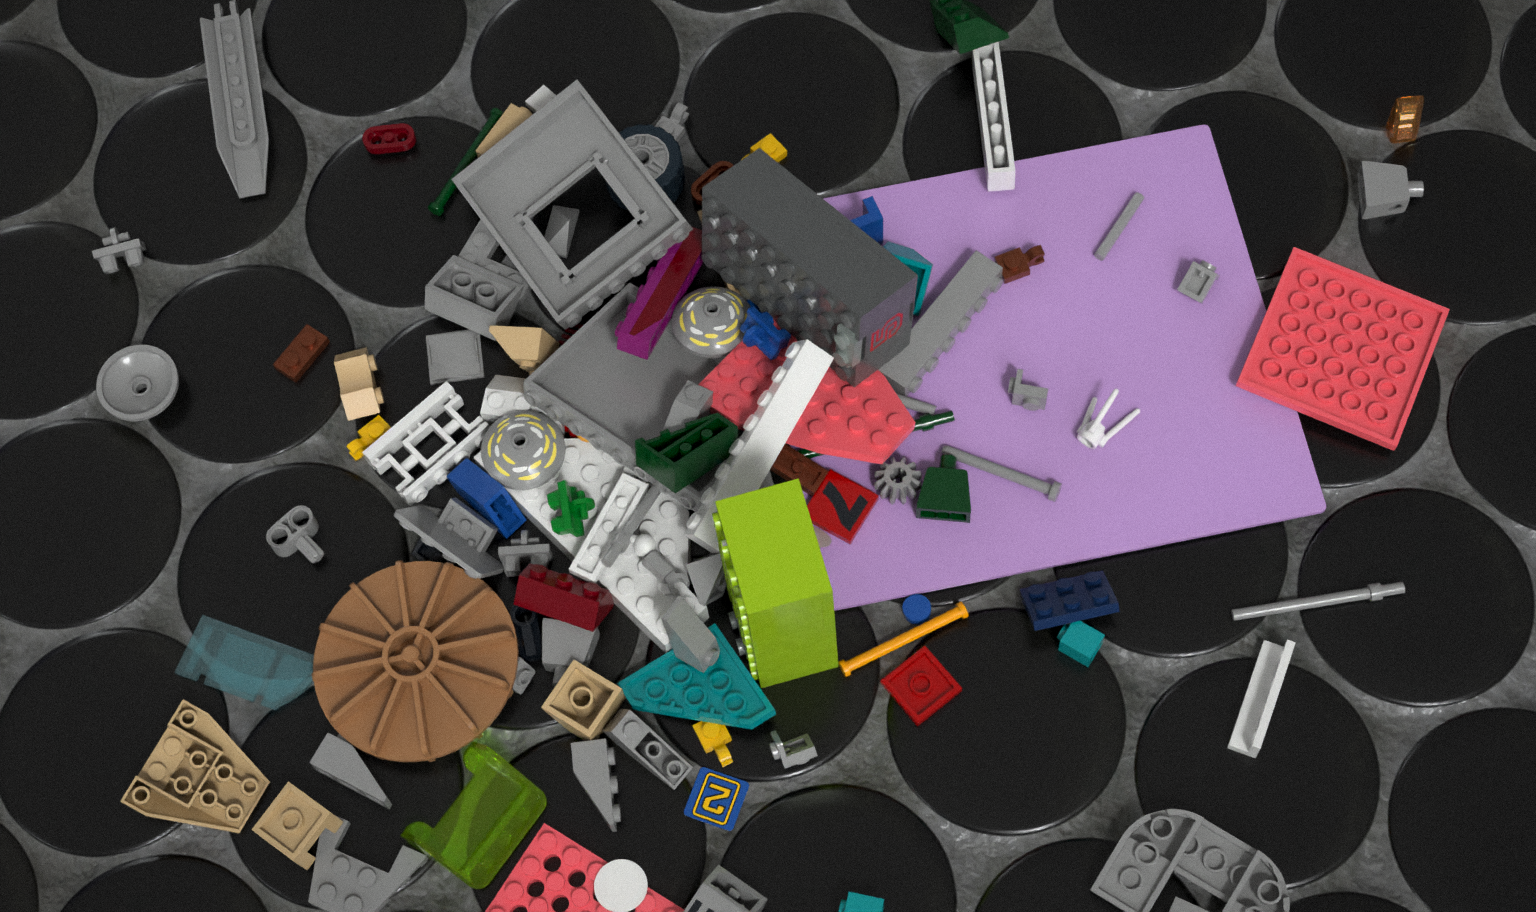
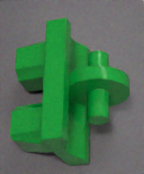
(573, 507)

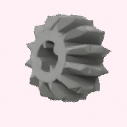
(887, 483)

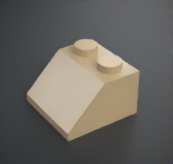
(525, 345)
(583, 701)

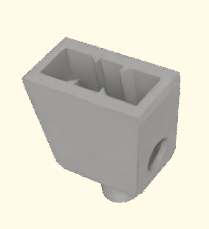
(1385, 189)
(564, 644)

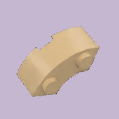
(358, 384)

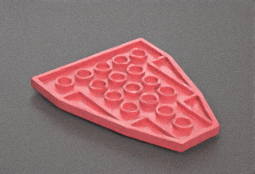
(838, 420)

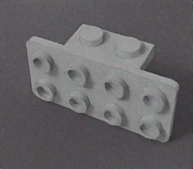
(458, 534)

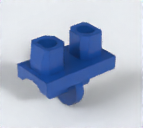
(762, 333)

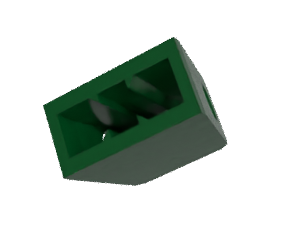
(945, 493)

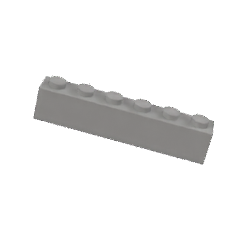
(942, 322)

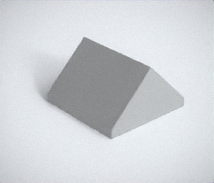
(707, 578)

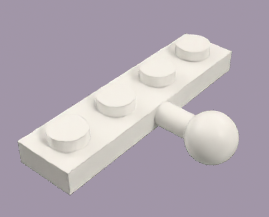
(611, 520)

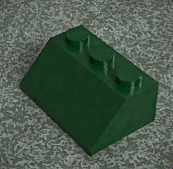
(965, 25)

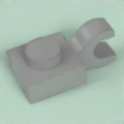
(674, 124)

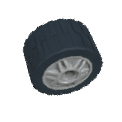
(659, 155)

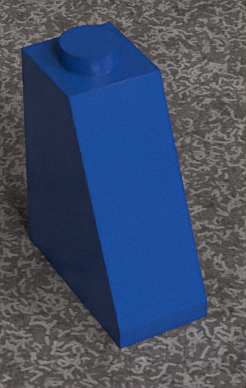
(487, 497)

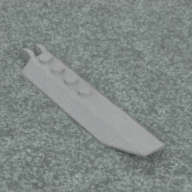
(236, 98)

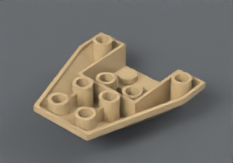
(197, 776)

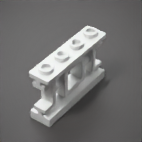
(414, 429)

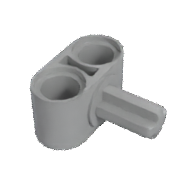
(297, 536)

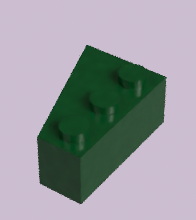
(686, 453)

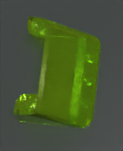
(483, 820)

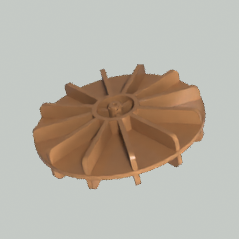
(415, 661)

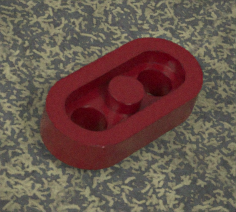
(390, 138)

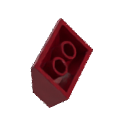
(562, 597)

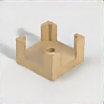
(295, 824)

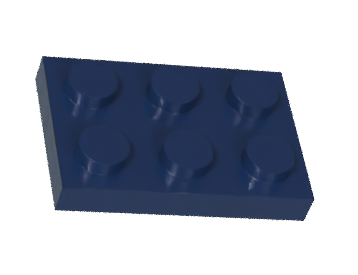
(1069, 600)

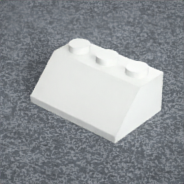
(506, 396)

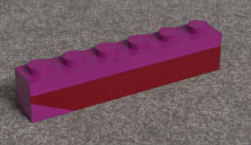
(659, 296)

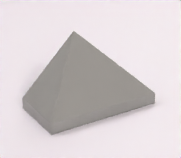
(561, 229)

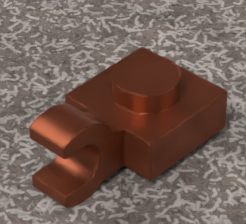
(1017, 264)

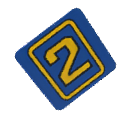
(716, 798)

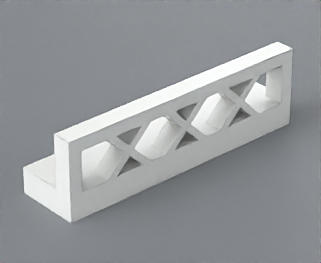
(1260, 698)

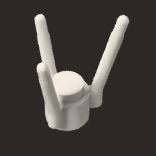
(1092, 433)

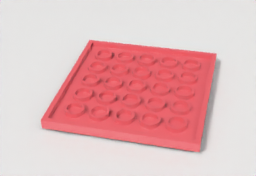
(1343, 348)

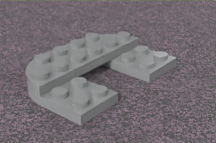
(1196, 851)

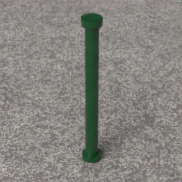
(437, 206)

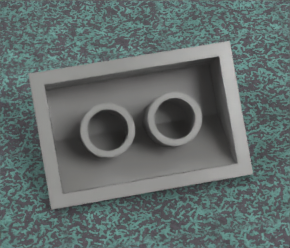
(472, 296)

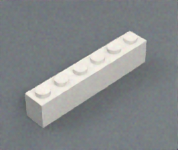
(993, 118)

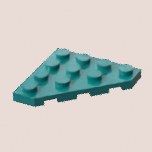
(719, 695)

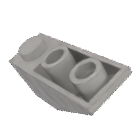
(647, 747)
(593, 770)

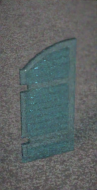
(246, 664)

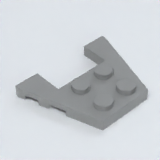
(354, 886)

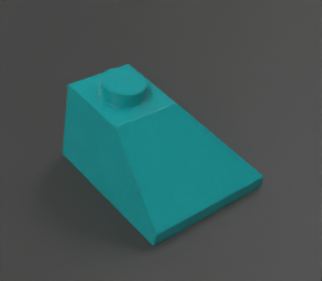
(916, 263)

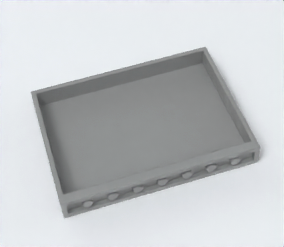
(616, 395)

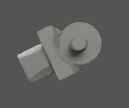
(108, 255)
(524, 551)

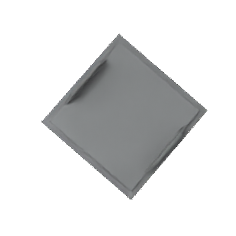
(454, 356)

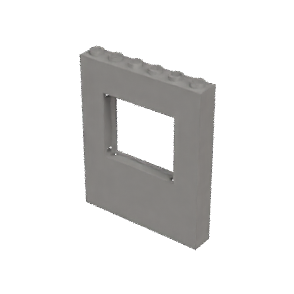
(540, 164)

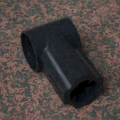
(528, 634)

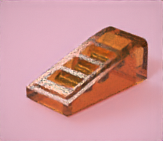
(1405, 123)

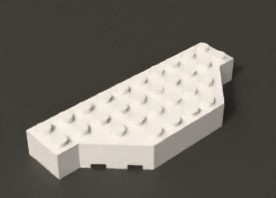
(630, 583)

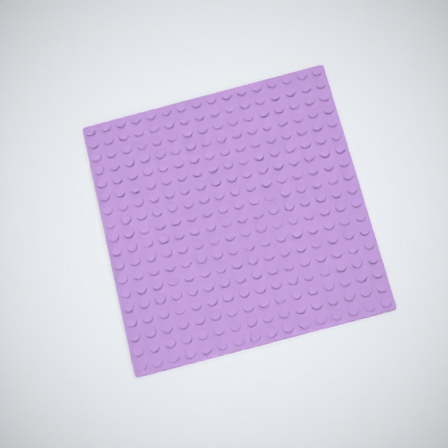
(1182, 470)

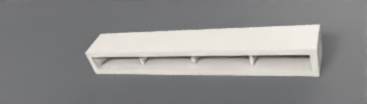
(763, 435)

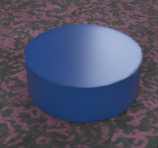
(916, 609)

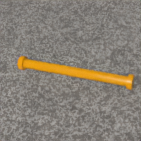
(958, 612)

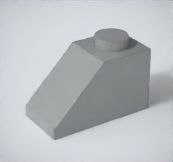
(689, 405)

